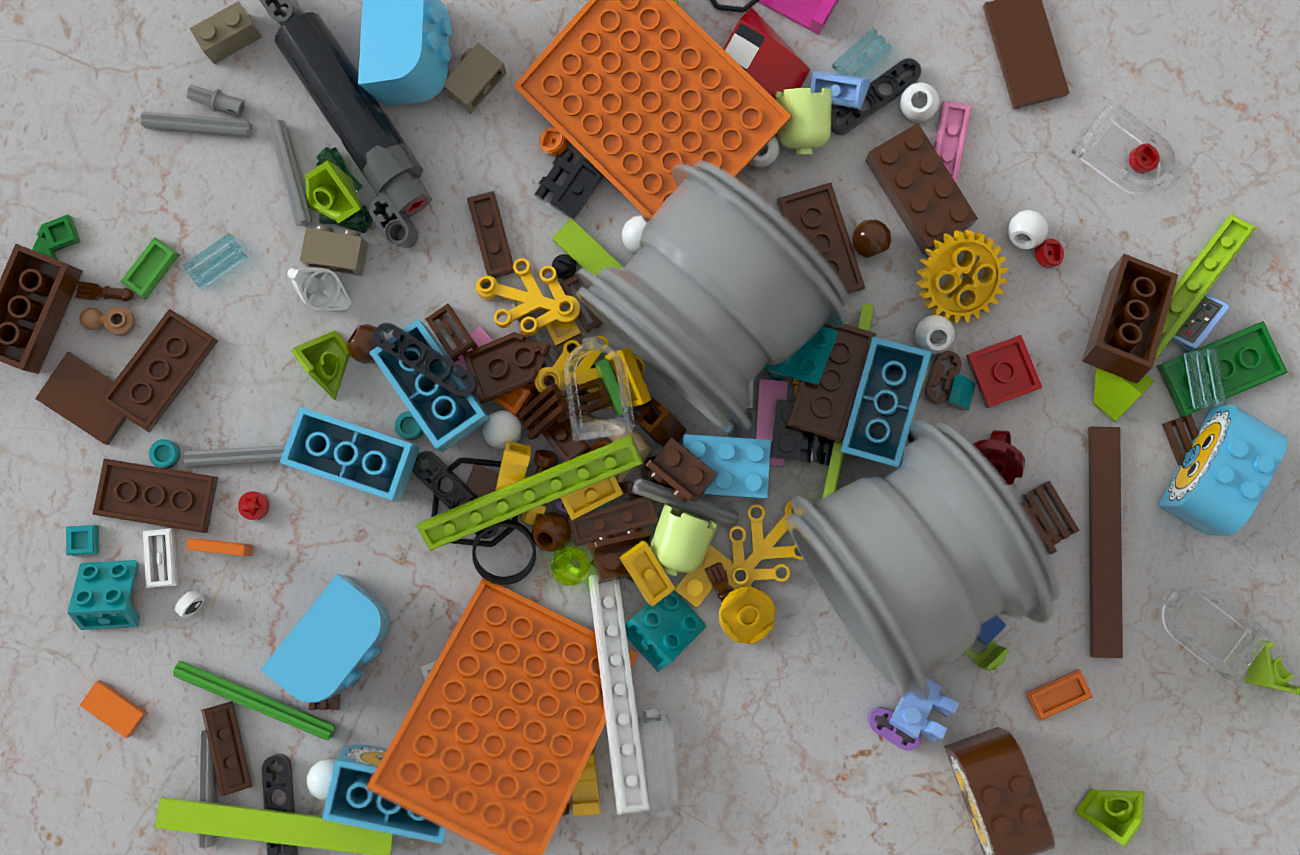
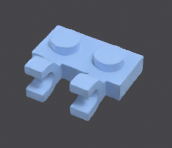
(912, 713)

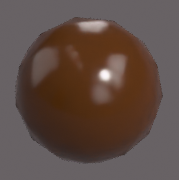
(871, 238)
(361, 343)
(551, 532)

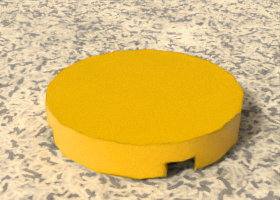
(747, 615)

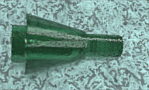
(336, 158)
(357, 222)

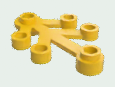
(530, 300)
(583, 372)
(762, 549)

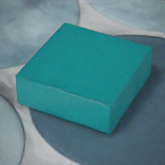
(962, 392)
(82, 540)

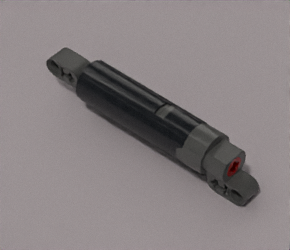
(354, 118)

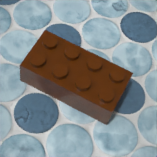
(920, 187)
(32, 305)
(1130, 318)

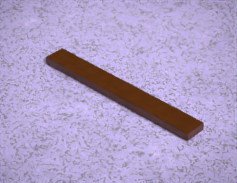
(1105, 542)

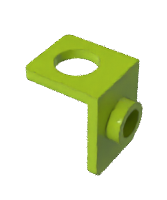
(990, 658)

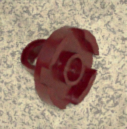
(1002, 456)

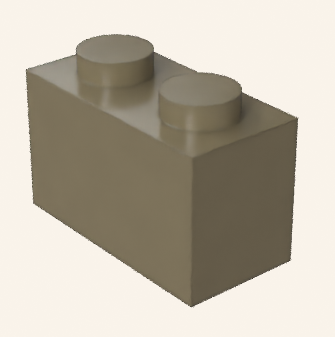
(225, 32)
(474, 77)
(334, 250)

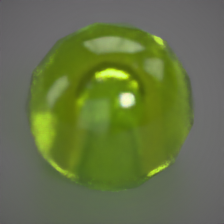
(570, 566)

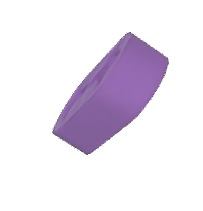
(889, 734)

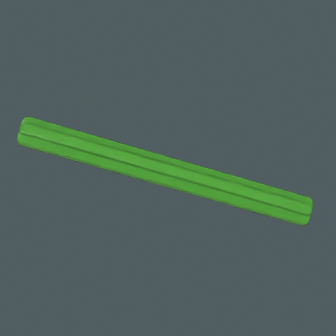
(254, 700)

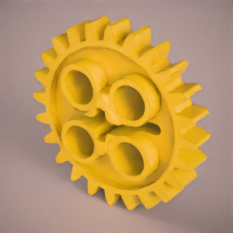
(944, 261)

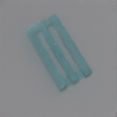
(878, 41)
(221, 269)
(1204, 378)

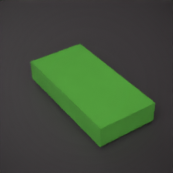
(150, 268)
(609, 379)

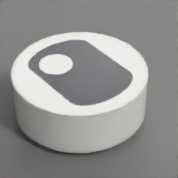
(189, 604)

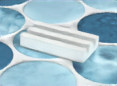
(171, 558)

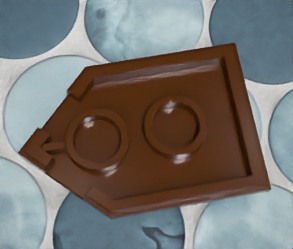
(505, 365)

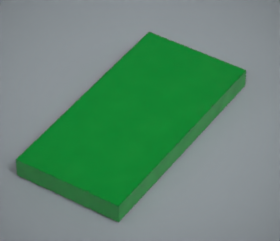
(1243, 360)

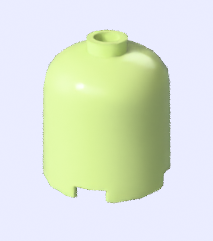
(810, 119)
(681, 540)

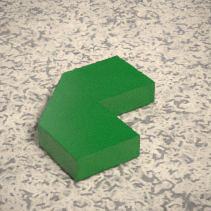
(56, 236)

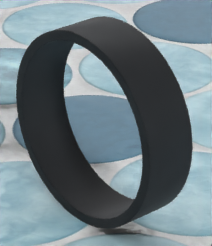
(508, 579)

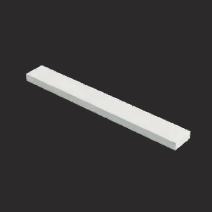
(618, 697)

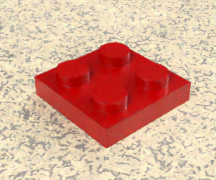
(1003, 371)

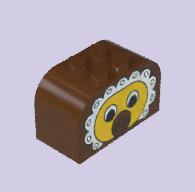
(1000, 794)

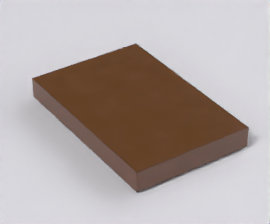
(76, 393)

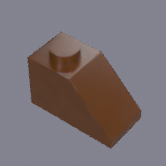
(658, 422)

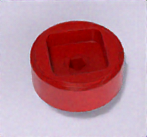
(1144, 158)
(1049, 253)
(253, 505)

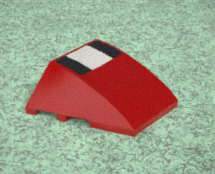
(765, 55)

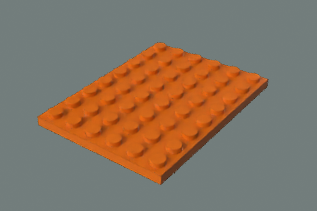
(647, 92)
(499, 725)

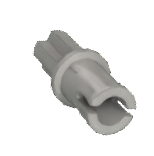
(216, 100)

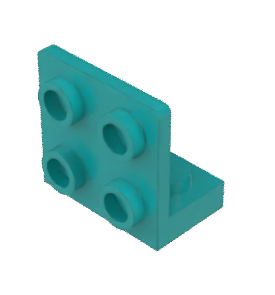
(809, 361)
(104, 595)
(664, 630)

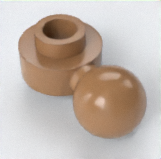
(93, 319)

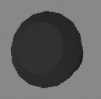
(564, 266)

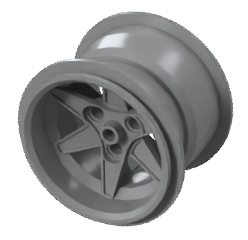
(716, 292)
(924, 557)

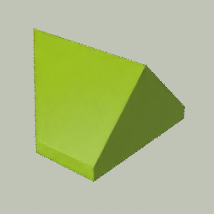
(331, 192)
(324, 360)
(1115, 394)
(1270, 672)
(1114, 813)

